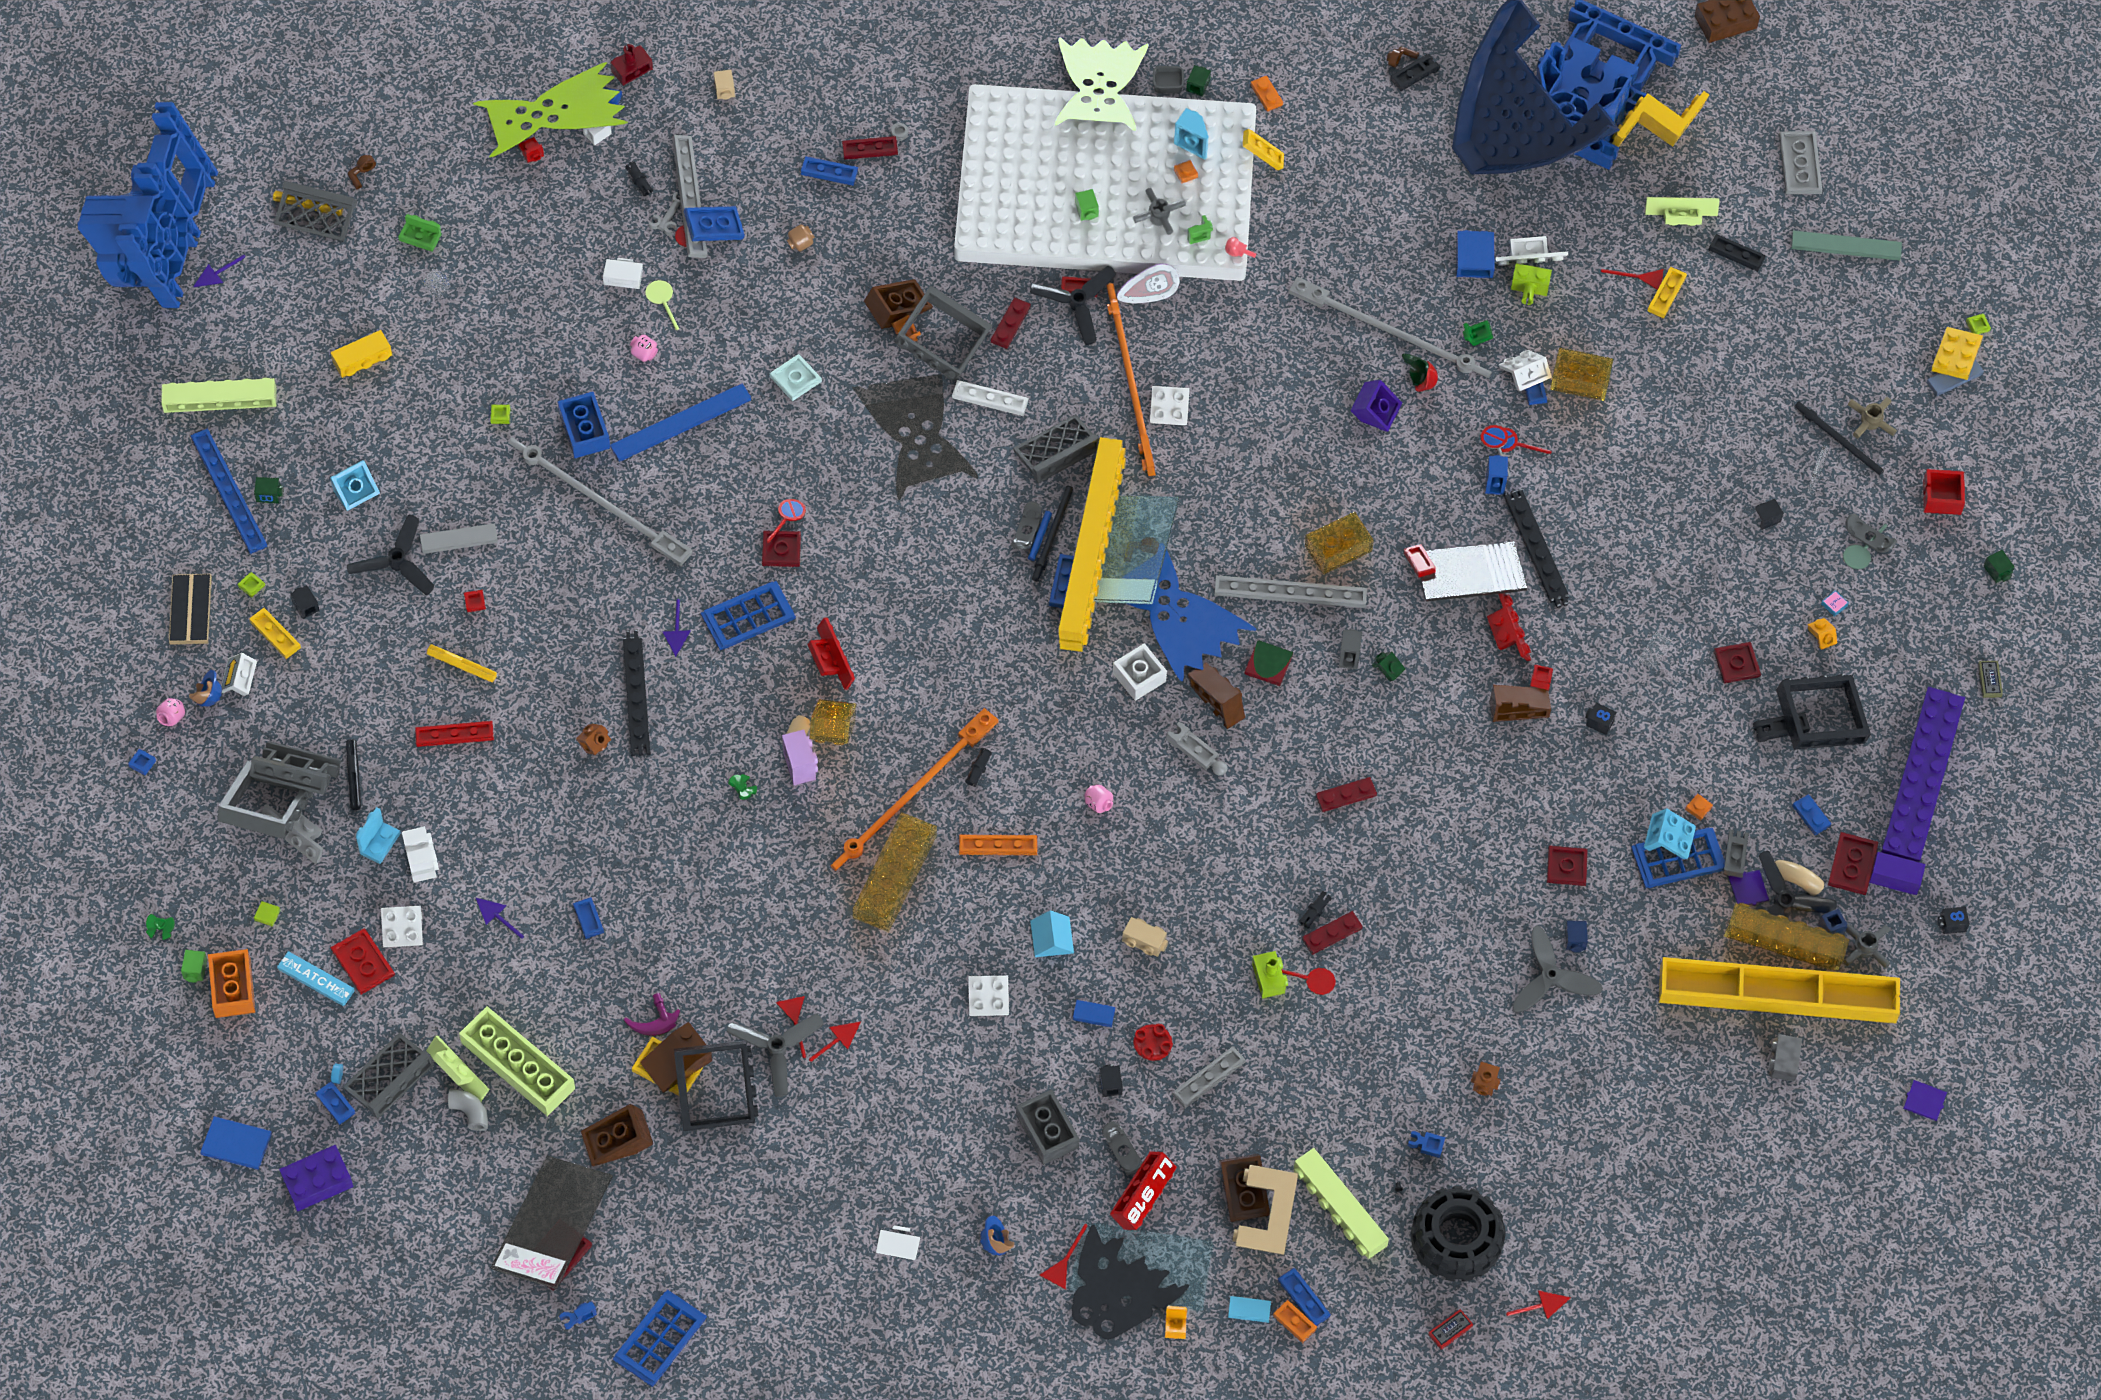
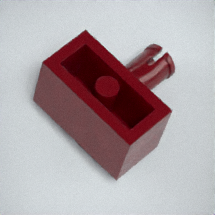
(631, 64)

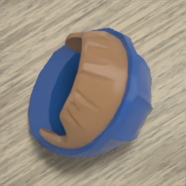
(207, 691)
(995, 1237)

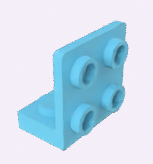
(1670, 832)
(376, 837)

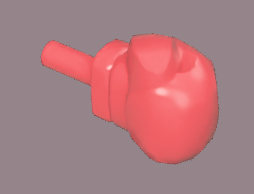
(1237, 248)

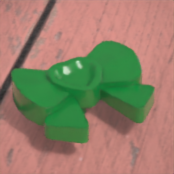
(740, 785)
(154, 923)

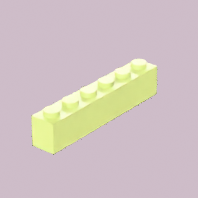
(218, 395)
(1340, 1203)

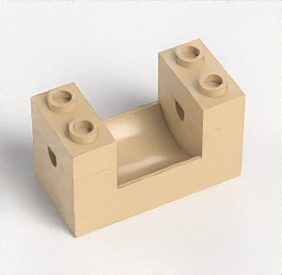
(1284, 1187)

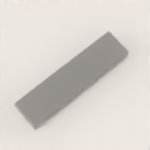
(458, 538)
(1208, 1077)

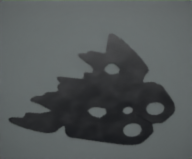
(1116, 1282)

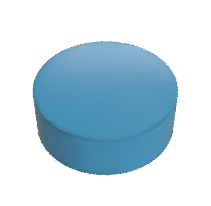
(337, 1073)

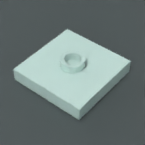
(795, 377)

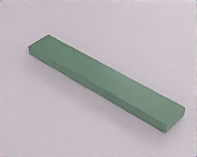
(1846, 245)

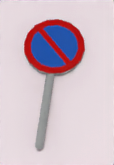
(1495, 438)

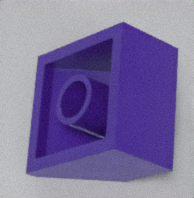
(1376, 405)

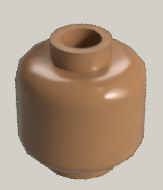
(800, 237)

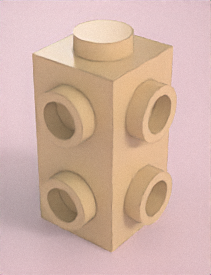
(1145, 937)

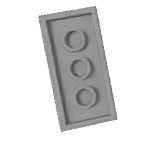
(1800, 162)

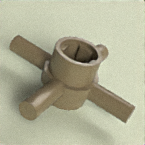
(1870, 422)

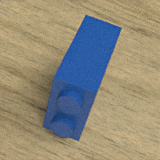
(1475, 254)

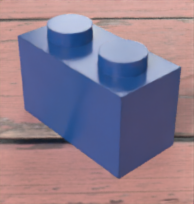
(1496, 475)

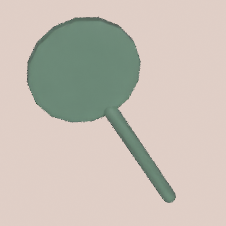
(1857, 555)

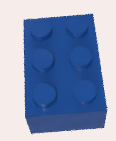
(583, 424)

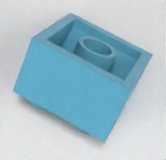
(1191, 133)

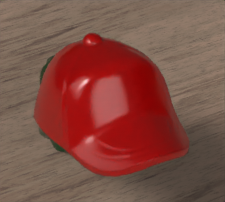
(1421, 372)

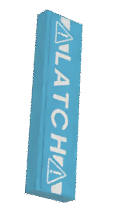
(316, 978)

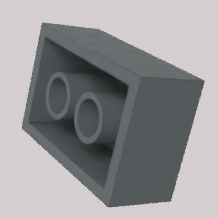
(1047, 1127)

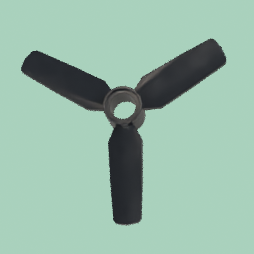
(1087, 292)
(407, 568)
(1799, 902)

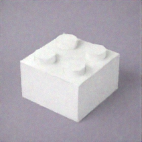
(1139, 672)

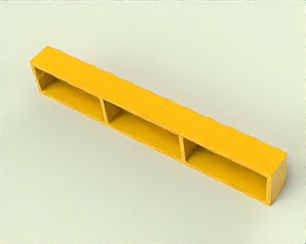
(1091, 545)
(1779, 990)

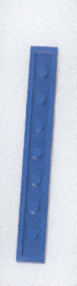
(680, 422)
(229, 491)

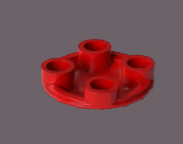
(1153, 1042)

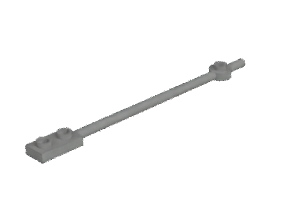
(1319, 296)
(662, 543)

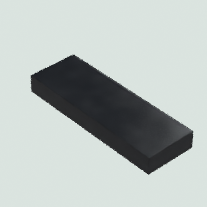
(1737, 252)

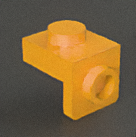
(1824, 632)
(1175, 1322)

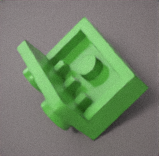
(420, 232)

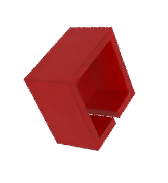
(1943, 492)

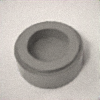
(900, 131)

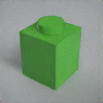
(1086, 205)
(194, 965)

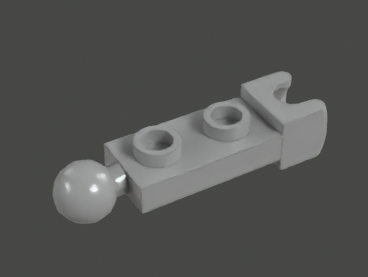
(1196, 749)

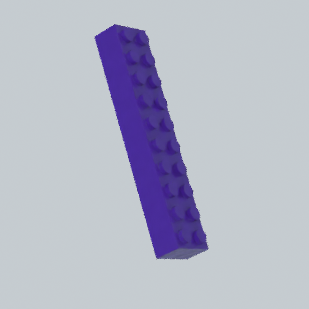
(1923, 774)

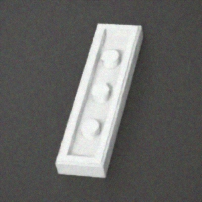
(990, 398)

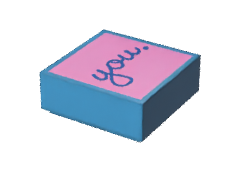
(1835, 603)

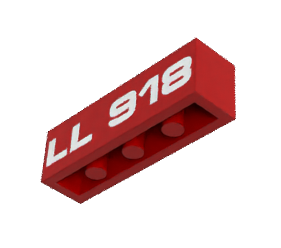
(1143, 1191)

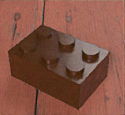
(1726, 18)

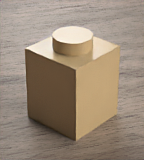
(724, 84)

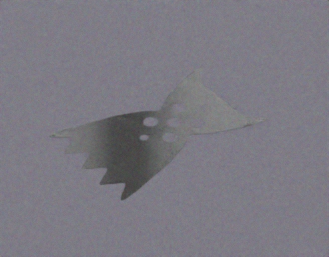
(890, 408)

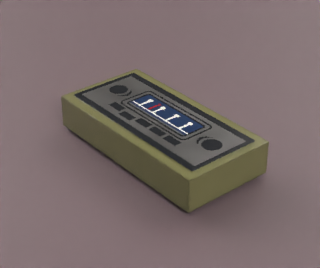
(1990, 679)

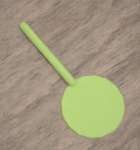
(659, 293)

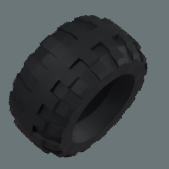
(1458, 1260)

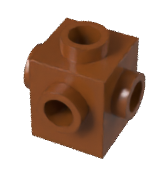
(594, 738)
(1486, 1079)

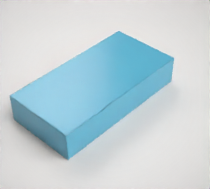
(1249, 1309)

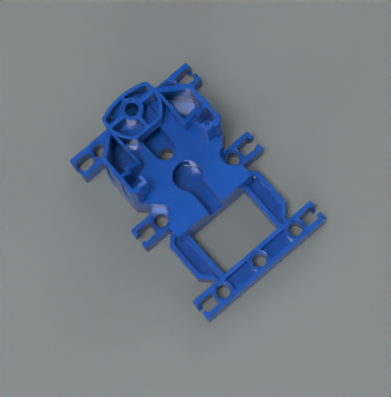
(1580, 80)
(150, 228)

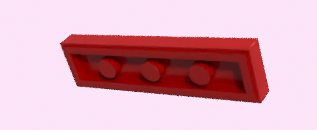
(454, 733)

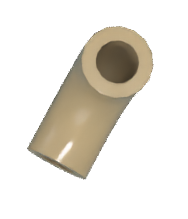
(1800, 876)

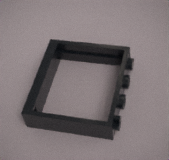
(1829, 738)
(750, 1089)

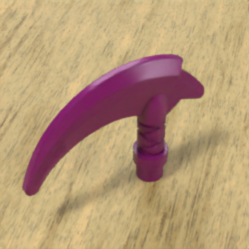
(659, 1026)

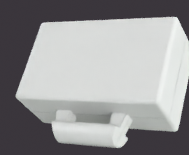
(622, 273)
(898, 1244)

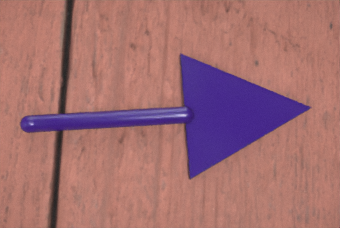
(210, 276)
(676, 638)
(491, 910)

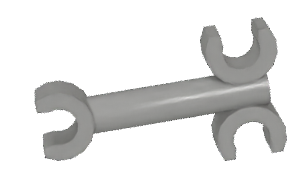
(666, 223)

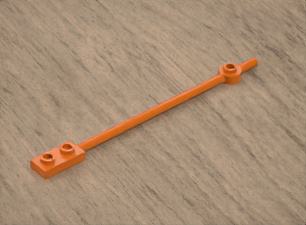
(1144, 446)
(970, 734)

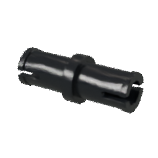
(639, 178)
(978, 767)
(1315, 909)

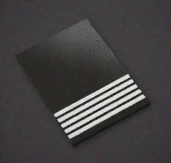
(1474, 572)

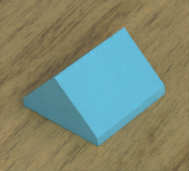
(354, 485)
(1051, 934)

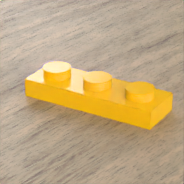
(1263, 149)
(1667, 292)
(275, 633)

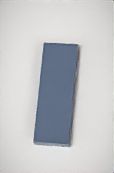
(1942, 383)

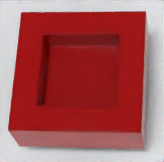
(474, 601)

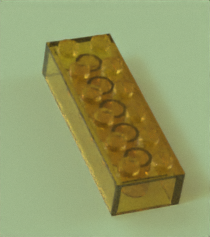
(894, 872)
(1786, 937)

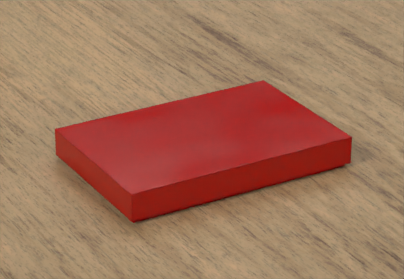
(362, 961)

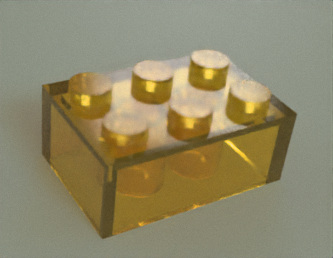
(1581, 374)
(1339, 543)
(832, 721)

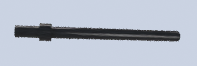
(1811, 415)
(1041, 562)

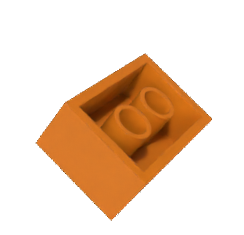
(231, 983)

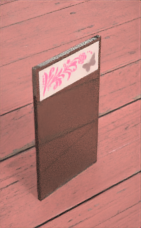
(551, 1222)

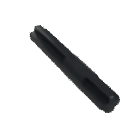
(353, 774)

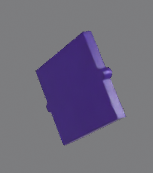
(1749, 888)
(1925, 1100)

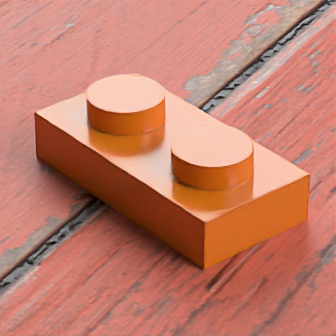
(1266, 93)
(1295, 1321)

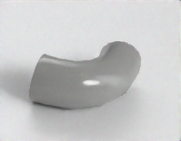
(471, 1107)

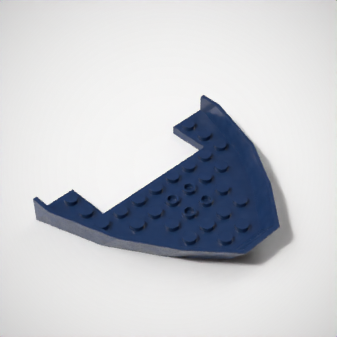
(1505, 112)

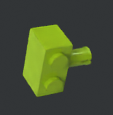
(1530, 281)
(1269, 974)

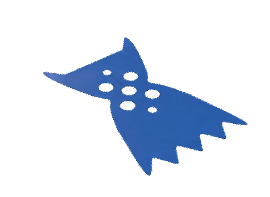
(1200, 634)

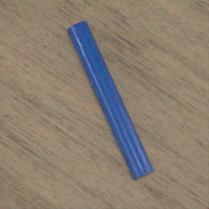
(1040, 535)

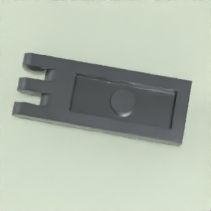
(1735, 854)

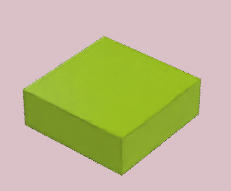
(1978, 324)
(500, 414)
(251, 584)
(267, 913)

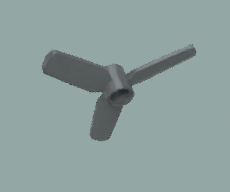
(788, 1039)

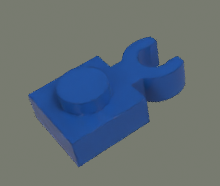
(1430, 1144)

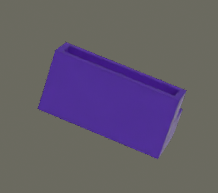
(1897, 873)

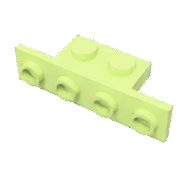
(1682, 210)
(456, 1068)

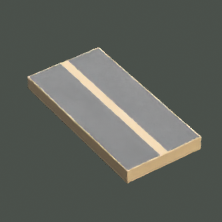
(190, 609)

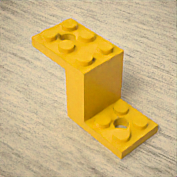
(1659, 119)

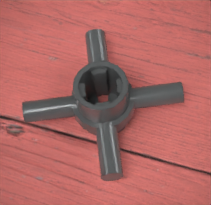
(1159, 211)
(1863, 950)

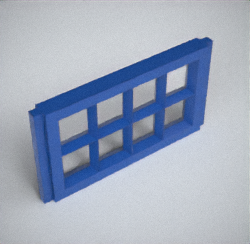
(780, 601)
(1713, 849)
(637, 1368)

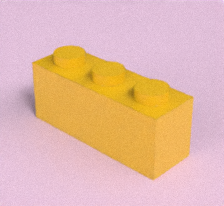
(361, 354)

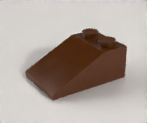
(894, 301)
(661, 1061)
(617, 1136)
(1241, 1200)

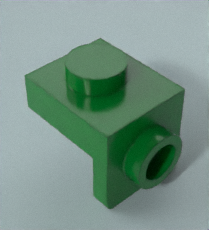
(1478, 333)

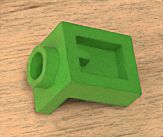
(1200, 232)

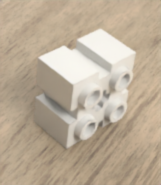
(420, 854)

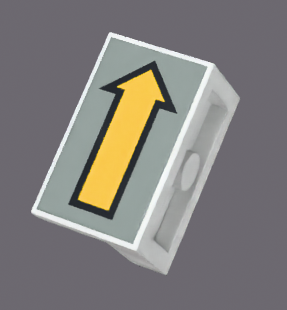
(239, 674)

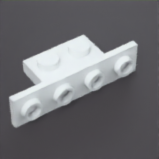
(1529, 249)

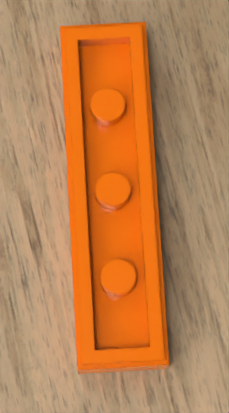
(997, 844)

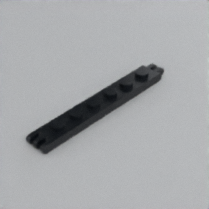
(1537, 547)
(636, 693)

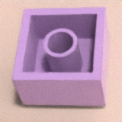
(799, 757)

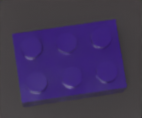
(316, 1178)

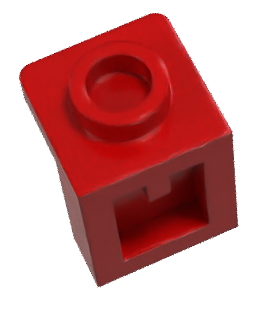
(531, 150)

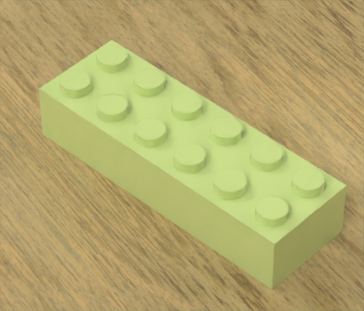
(517, 1061)

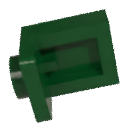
(1389, 665)

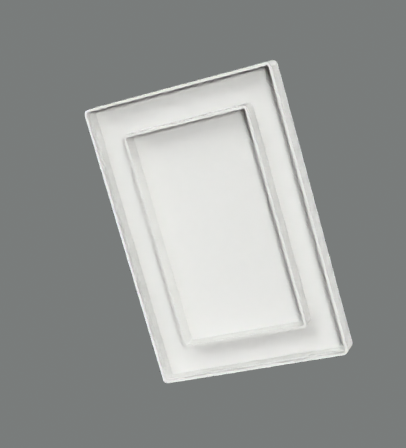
(1026, 172)

